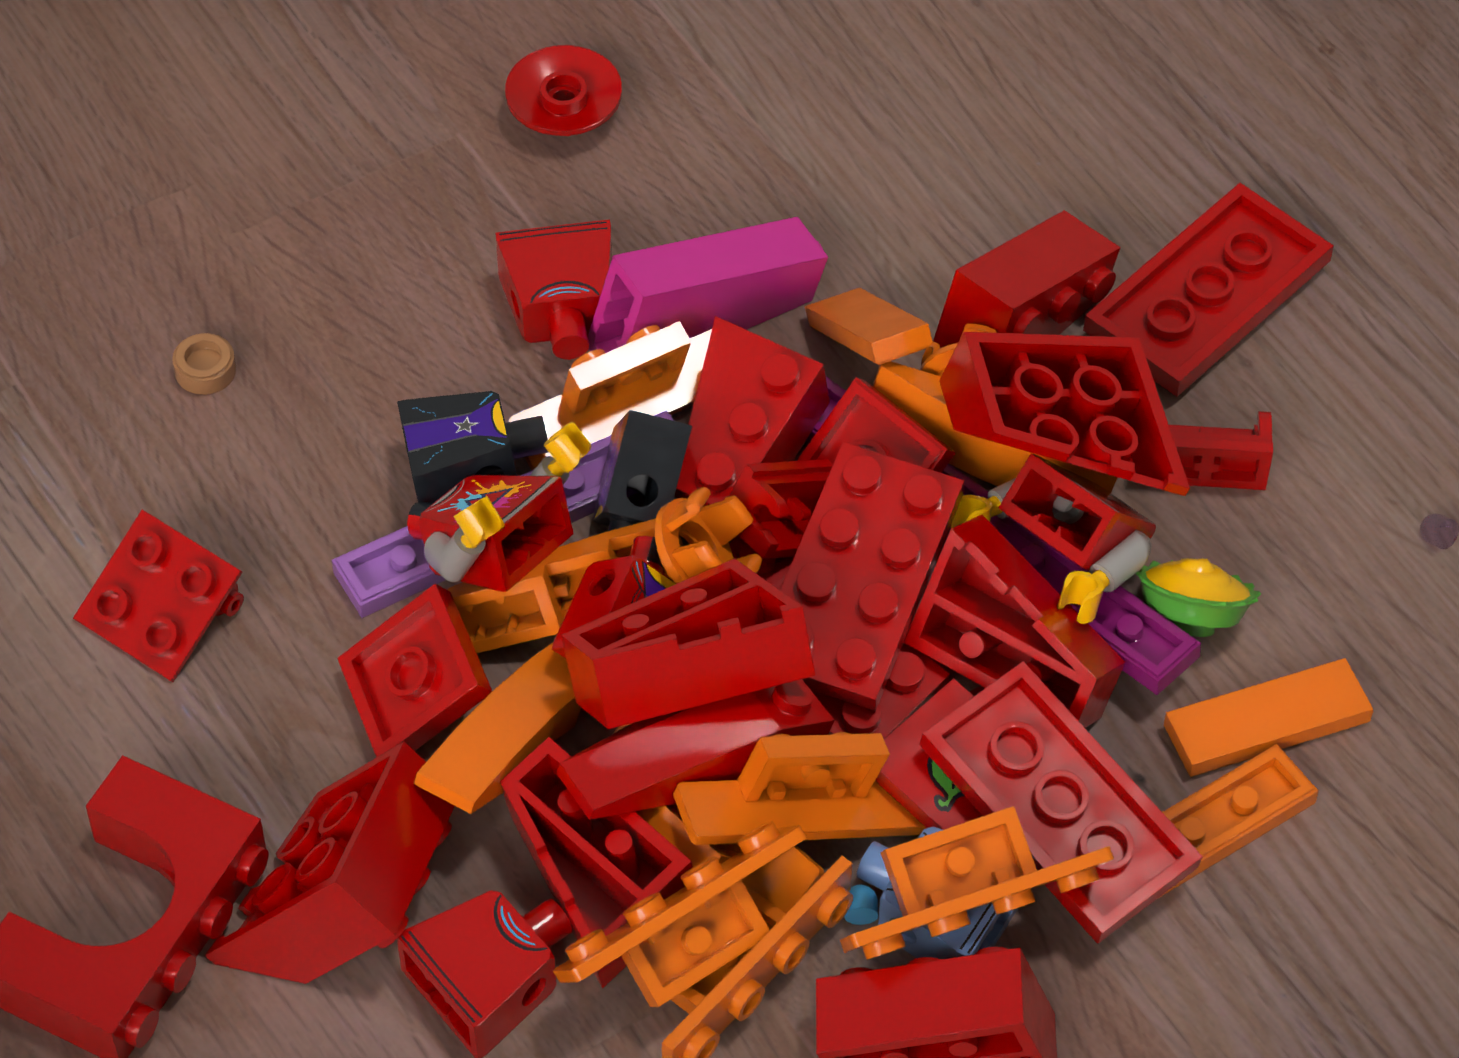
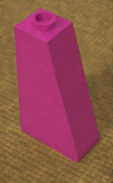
(729, 275)

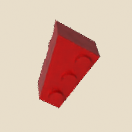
(1032, 281)
(748, 408)
(995, 610)
(688, 647)
(592, 864)
(937, 1010)

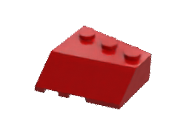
(1067, 401)
(343, 874)

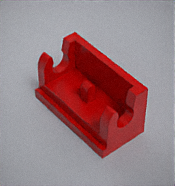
(1226, 455)
(781, 503)

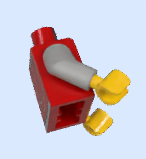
(1075, 520)
(501, 525)

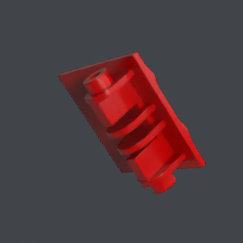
(159, 595)

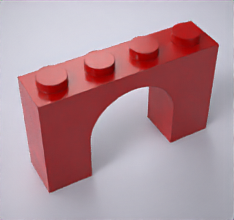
(113, 993)

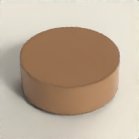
(204, 363)

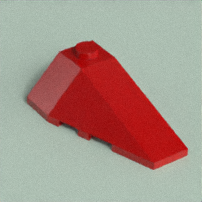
(702, 743)

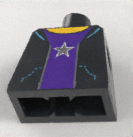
(464, 438)
(641, 456)

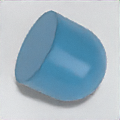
(863, 907)

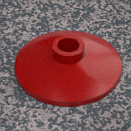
(563, 90)

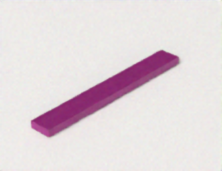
(1145, 639)

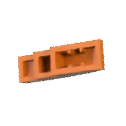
(922, 399)
(542, 597)
(502, 732)

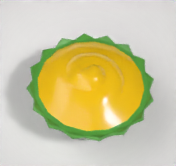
(1196, 594)

